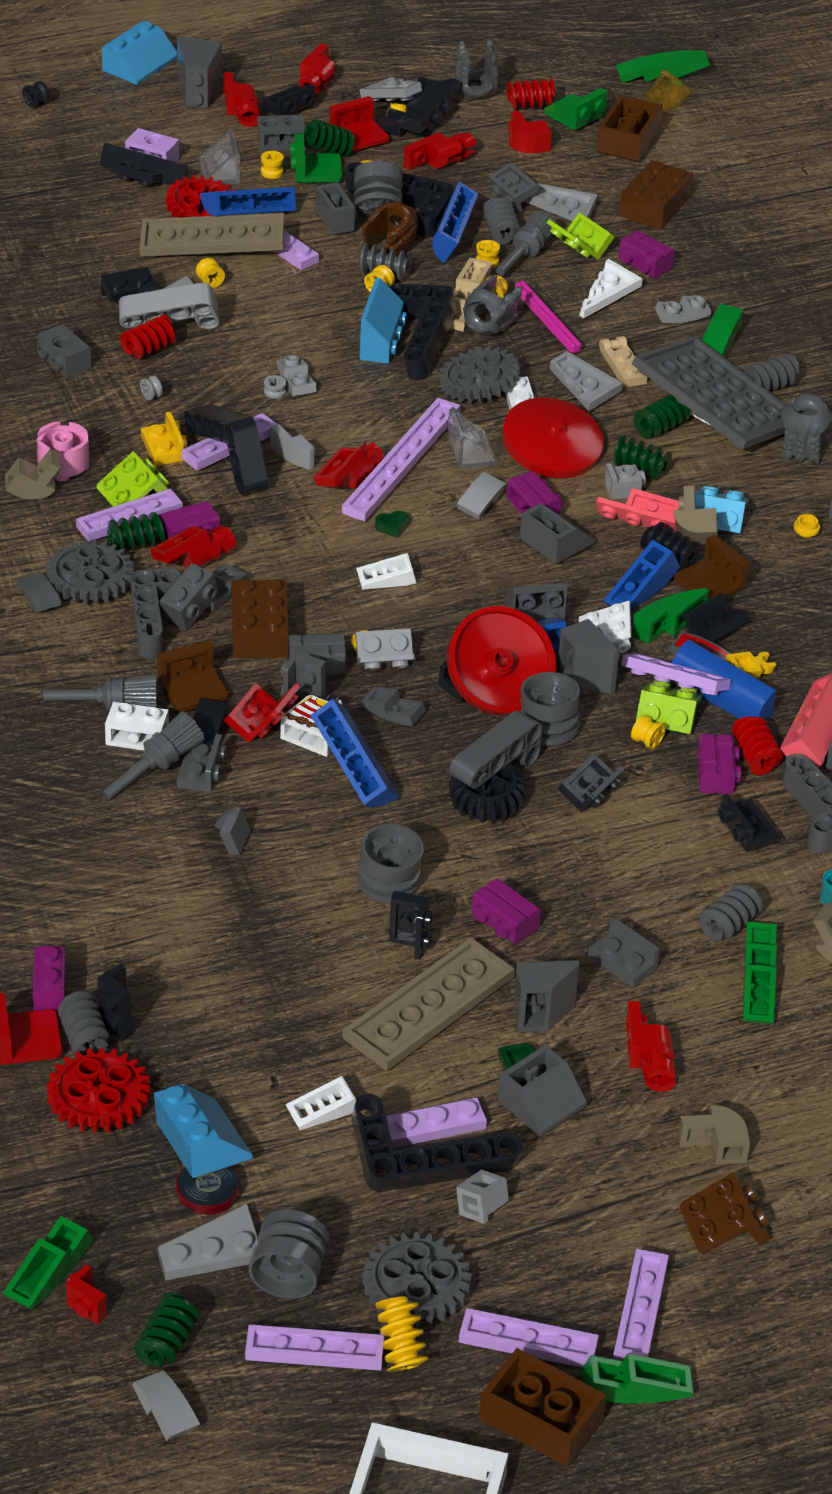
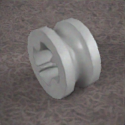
(274, 386)
(151, 387)

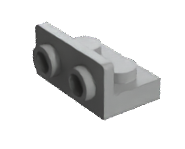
(384, 648)

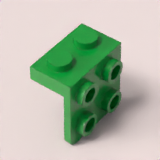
(578, 111)
(314, 166)

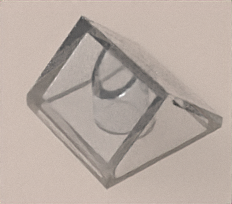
(222, 160)
(469, 442)

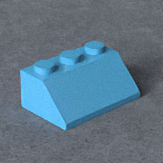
(138, 53)
(381, 324)
(198, 1130)

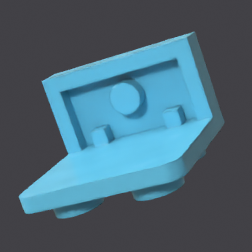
(729, 507)

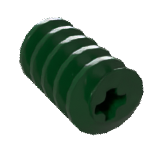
(328, 137)
(660, 416)
(651, 463)
(135, 530)
(166, 1331)

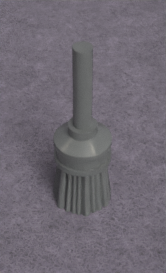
(529, 239)
(133, 691)
(161, 750)

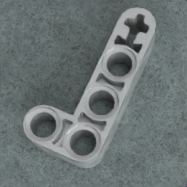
(176, 303)

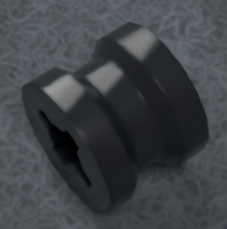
(36, 94)

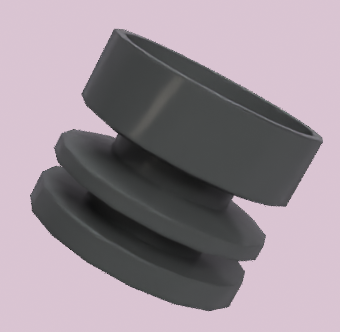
(376, 184)
(553, 703)
(389, 862)
(289, 1254)

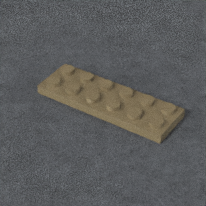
(212, 234)
(428, 1004)

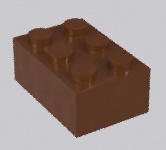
(629, 128)
(656, 194)
(259, 619)
(542, 1407)

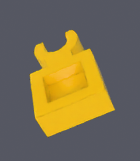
(752, 665)

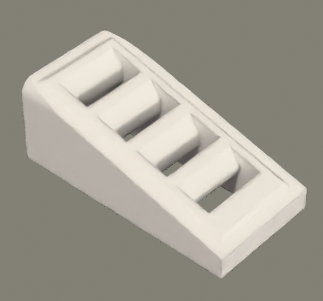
(395, 570)
(327, 1092)

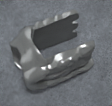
(485, 77)
(502, 310)
(805, 427)

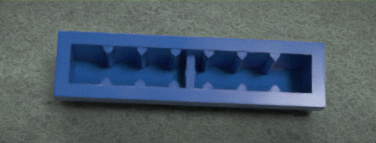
(249, 201)
(453, 221)
(746, 694)
(354, 755)

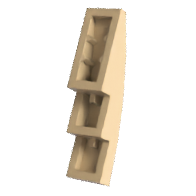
(470, 277)

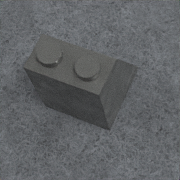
(199, 69)

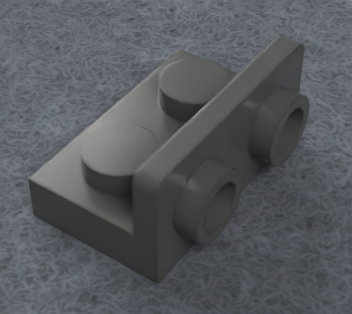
(513, 185)
(307, 672)
(202, 766)
(625, 953)

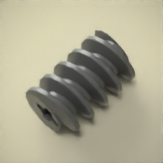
(501, 219)
(398, 264)
(774, 372)
(730, 912)
(83, 1023)

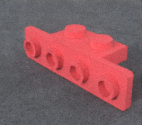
(640, 509)

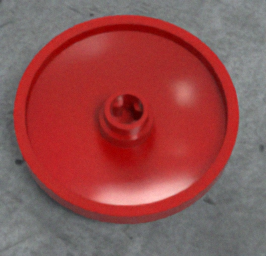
(552, 437)
(494, 655)

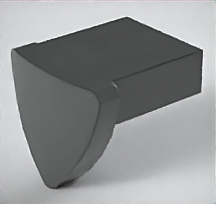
(233, 830)

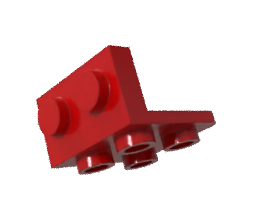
(358, 118)
(257, 710)
(28, 1035)

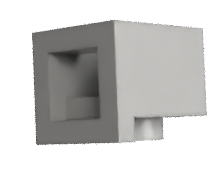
(622, 479)
(481, 1195)

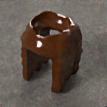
(382, 224)

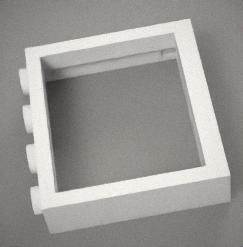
(432, 1454)

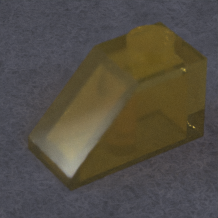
(667, 91)

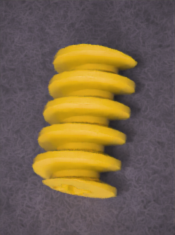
(401, 1333)

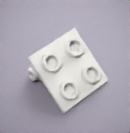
(614, 623)

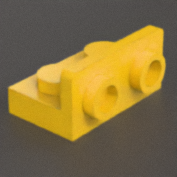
(164, 441)

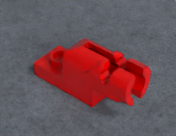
(317, 69)
(240, 101)
(439, 150)
(349, 466)
(195, 546)
(650, 1049)

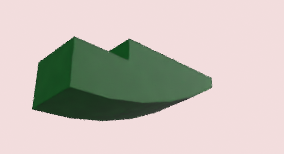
(723, 329)
(666, 614)
(48, 1263)
(638, 1379)

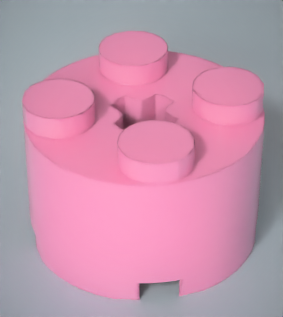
(71, 443)

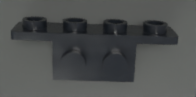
(141, 166)

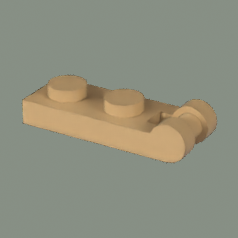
(621, 361)

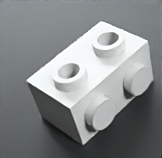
(133, 724)

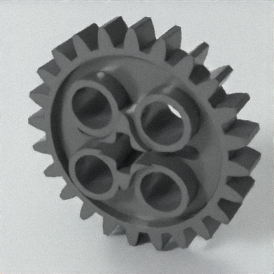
(479, 374)
(90, 571)
(420, 1271)

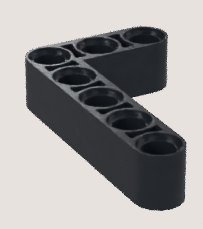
(418, 192)
(436, 311)
(242, 438)
(426, 1155)

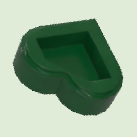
(392, 524)
(513, 1054)

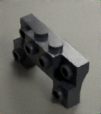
(424, 109)

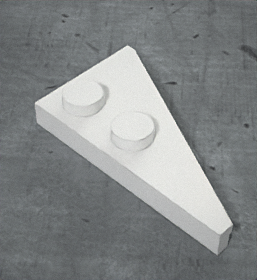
(610, 286)

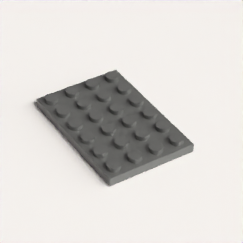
(714, 391)

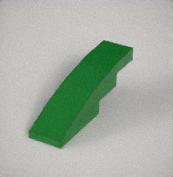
(651, 66)
(759, 973)

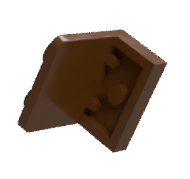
(719, 572)
(189, 675)
(724, 1213)

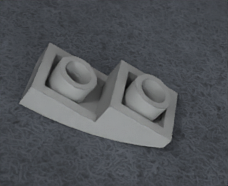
(689, 309)
(296, 374)
(293, 449)
(480, 495)
(167, 1403)

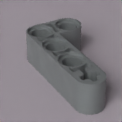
(146, 591)
(511, 739)
(814, 794)

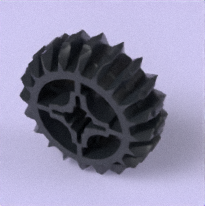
(494, 799)

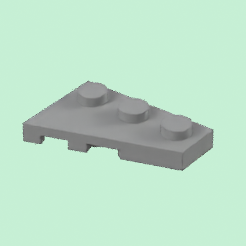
(391, 89)
(563, 201)
(584, 380)
(211, 1247)

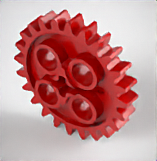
(184, 196)
(98, 1090)

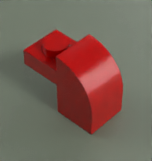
(528, 136)

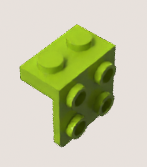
(584, 236)
(131, 481)
(669, 705)

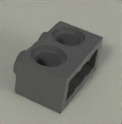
(278, 131)

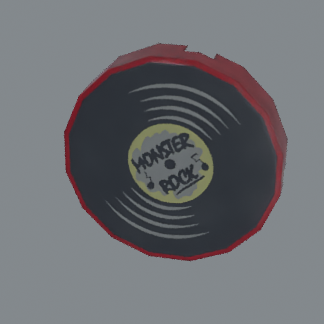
(209, 1192)

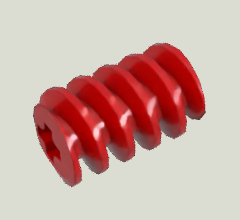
(530, 93)
(148, 337)
(757, 744)

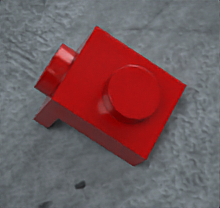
(83, 1297)

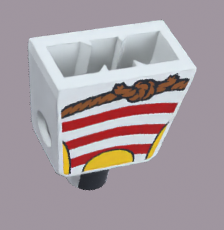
(300, 728)

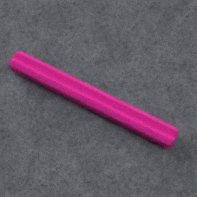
(551, 321)

